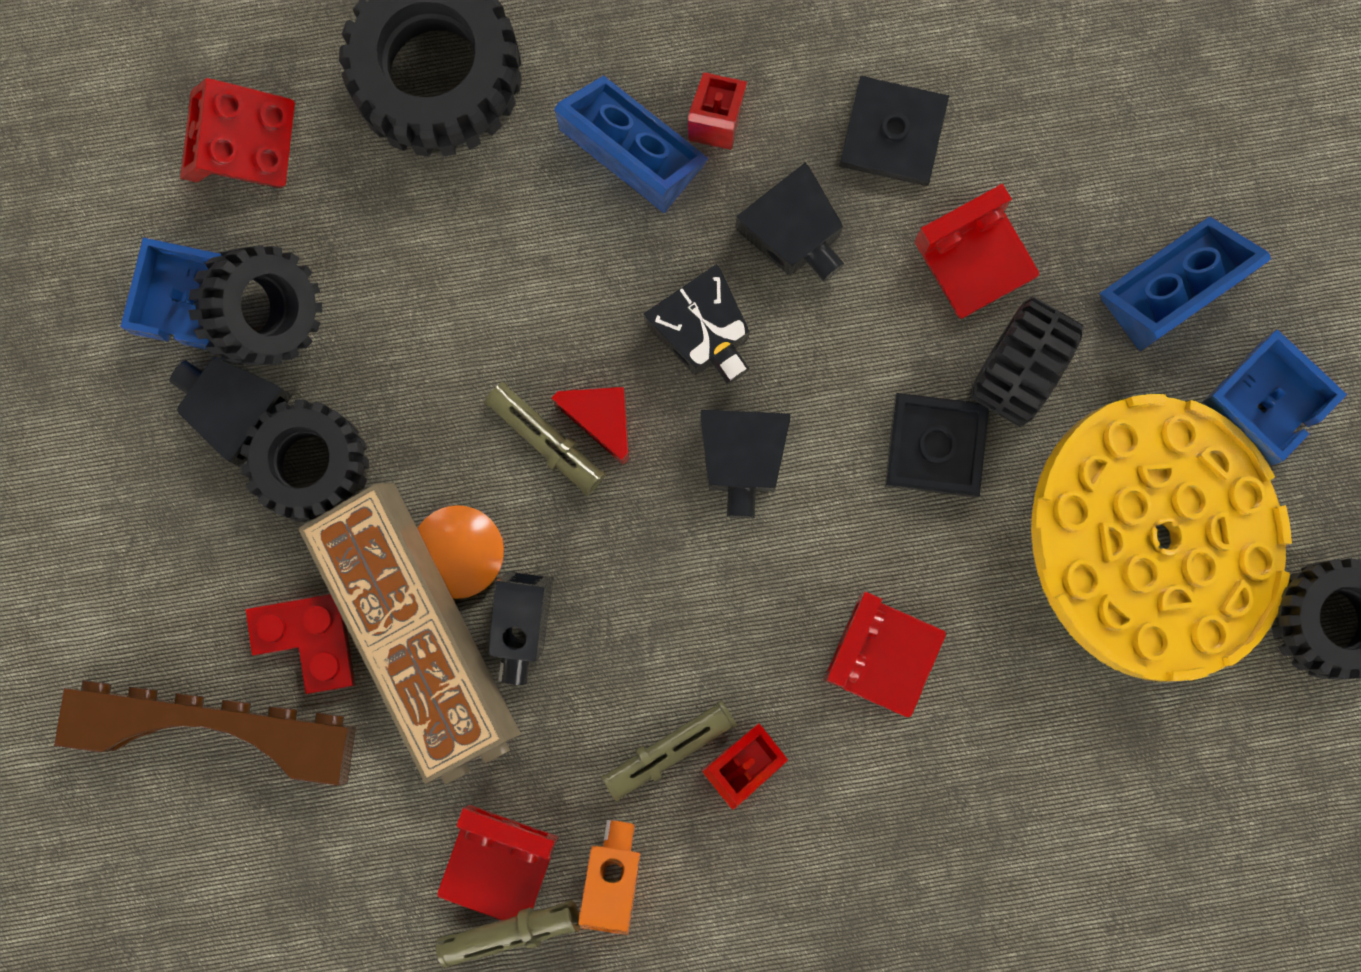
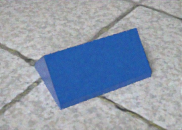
(629, 141)
(1181, 280)

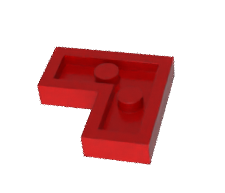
(314, 629)

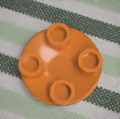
(464, 548)

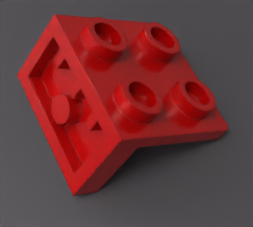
(237, 134)
(976, 253)
(884, 655)
(496, 864)

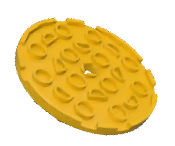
(1097, 541)

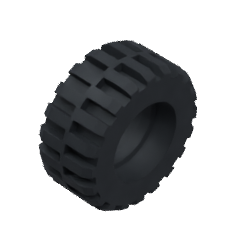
(438, 120)

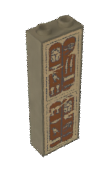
(410, 633)

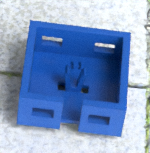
(160, 275)
(1299, 396)

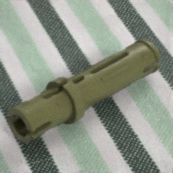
(584, 476)
(620, 780)
(522, 930)

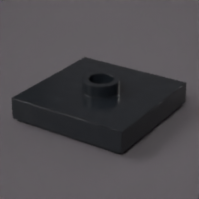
(894, 131)
(937, 445)

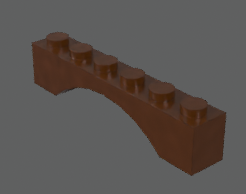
(304, 749)

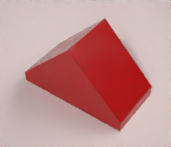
(716, 111)
(600, 415)
(744, 766)

